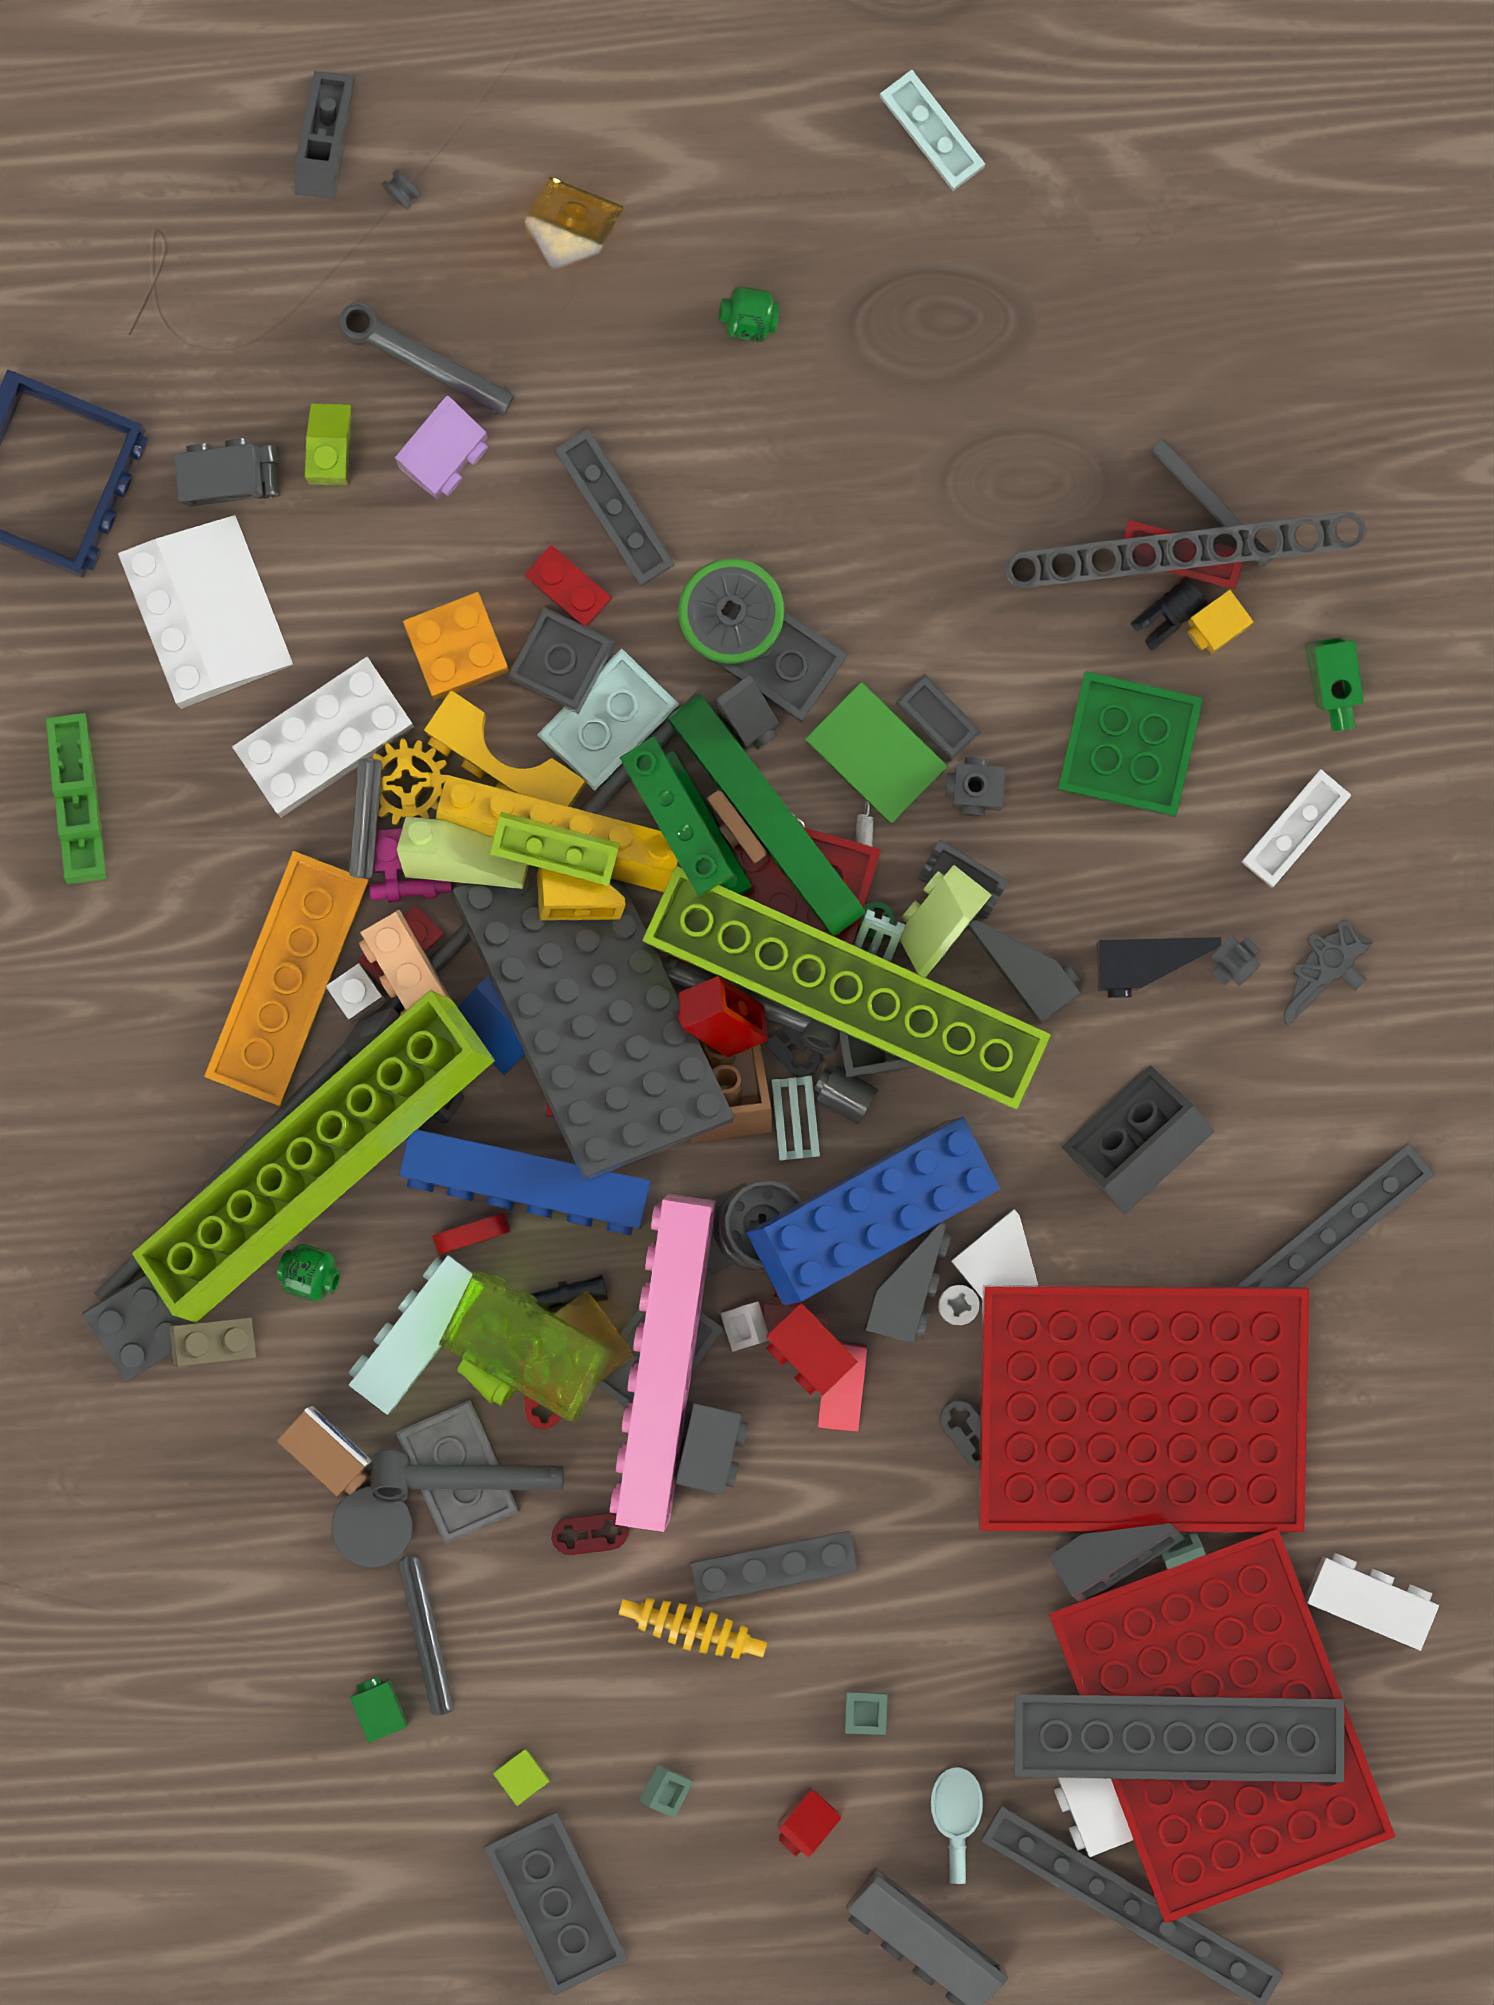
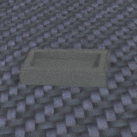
(938, 717)

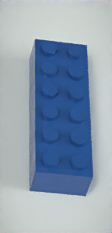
(524, 1179)
(873, 1211)

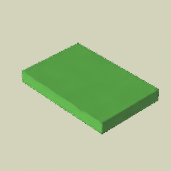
(876, 753)

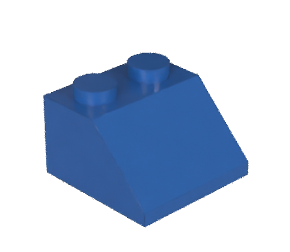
(491, 1024)

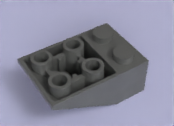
(901, 1297)

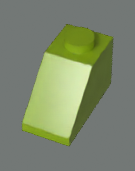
(328, 444)

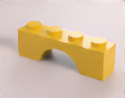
(460, 729)

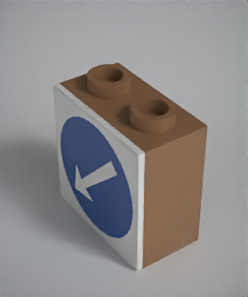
(326, 1452)

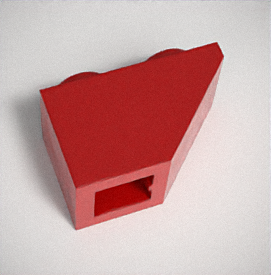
(807, 1823)

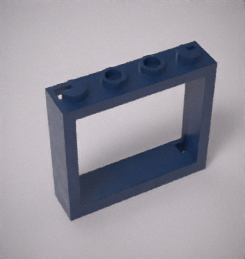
(118, 483)

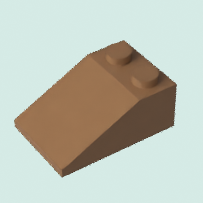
(745, 1089)

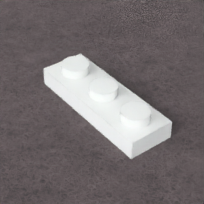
(1296, 828)

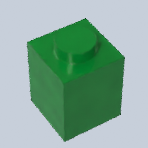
(378, 1709)

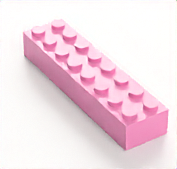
(665, 1362)

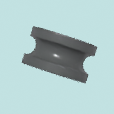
(401, 189)

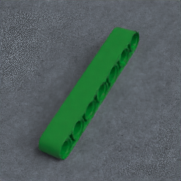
(766, 815)

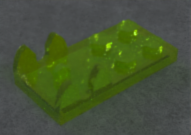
(525, 1345)

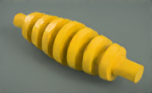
(692, 1628)

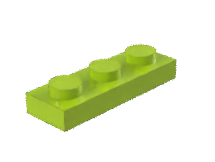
(554, 848)

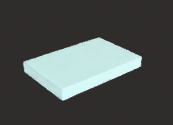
(615, 718)

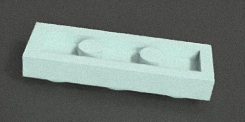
(932, 130)

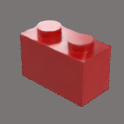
(722, 1016)
(810, 1350)

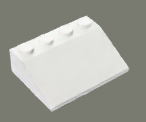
(205, 610)

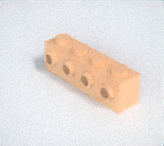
(402, 960)

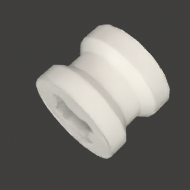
(954, 1302)

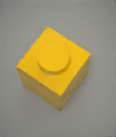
(1219, 623)

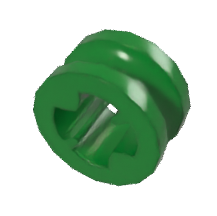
(887, 912)

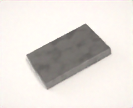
(457, 1439)

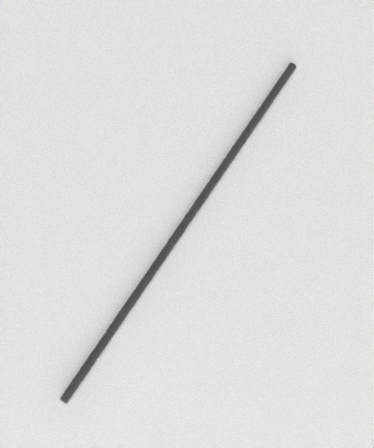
(341, 1056)

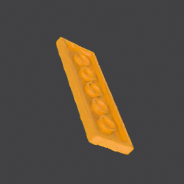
(286, 978)

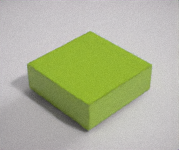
(521, 1777)

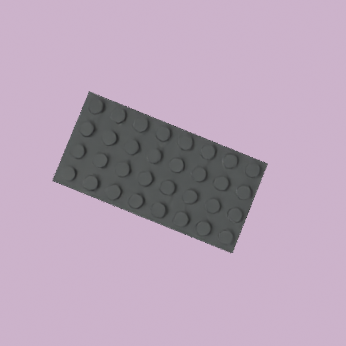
(595, 1026)

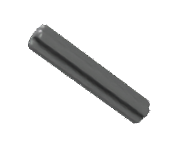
(365, 818)

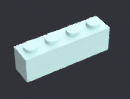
(414, 1339)

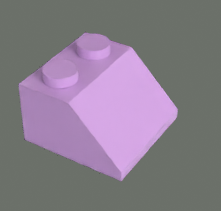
(442, 449)

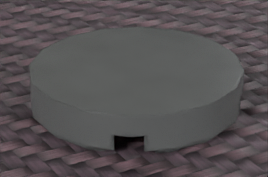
(371, 1530)

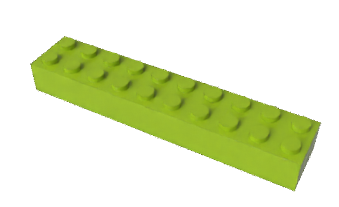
(848, 989)
(313, 1156)

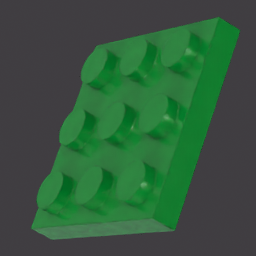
(1130, 744)

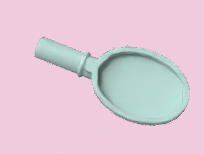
(957, 1813)

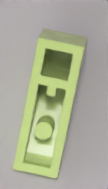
(454, 854)

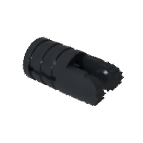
(1175, 607)

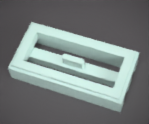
(882, 927)
(792, 1083)

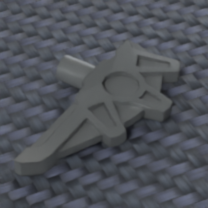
(1328, 961)

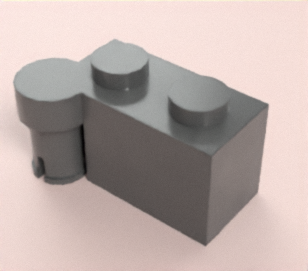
(226, 472)

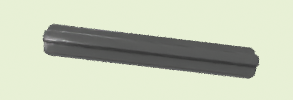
(426, 1635)

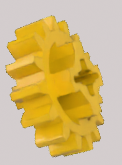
(406, 765)

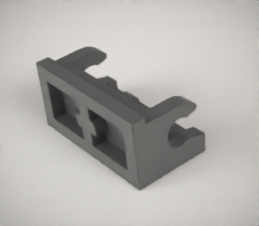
(945, 857)

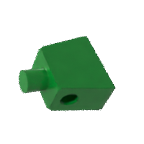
(1333, 661)

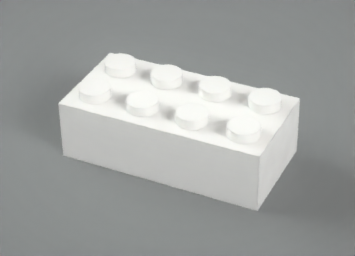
(323, 737)

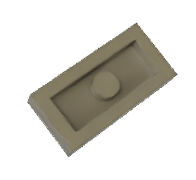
(212, 1342)

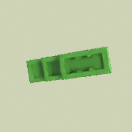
(76, 798)

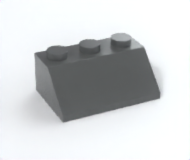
(1138, 1139)

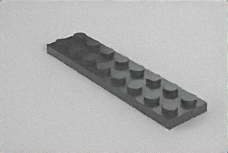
(1179, 1738)

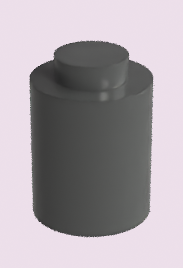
(844, 1094)

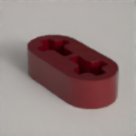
(589, 1544)

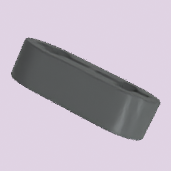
(957, 1435)

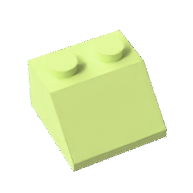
(940, 918)

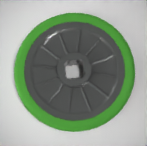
(716, 634)

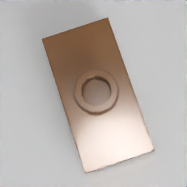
(736, 830)

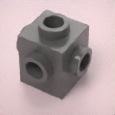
(991, 781)

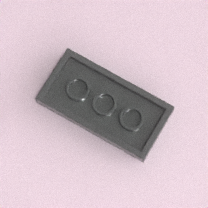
(555, 1903)

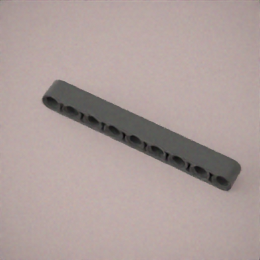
(1165, 550)

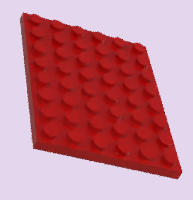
(1143, 1408)
(1234, 1631)

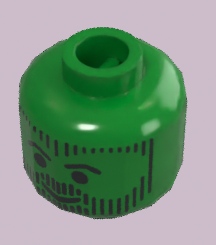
(749, 314)
(308, 1272)

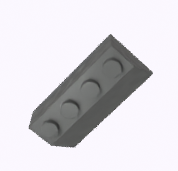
(925, 1940)

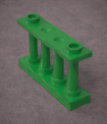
(685, 819)

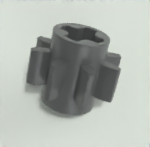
(1235, 960)

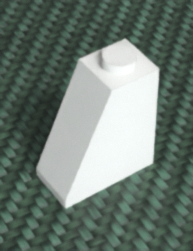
(997, 1257)

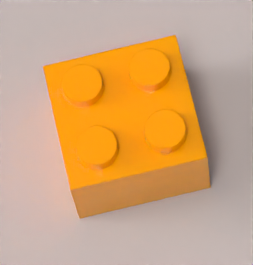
(456, 646)

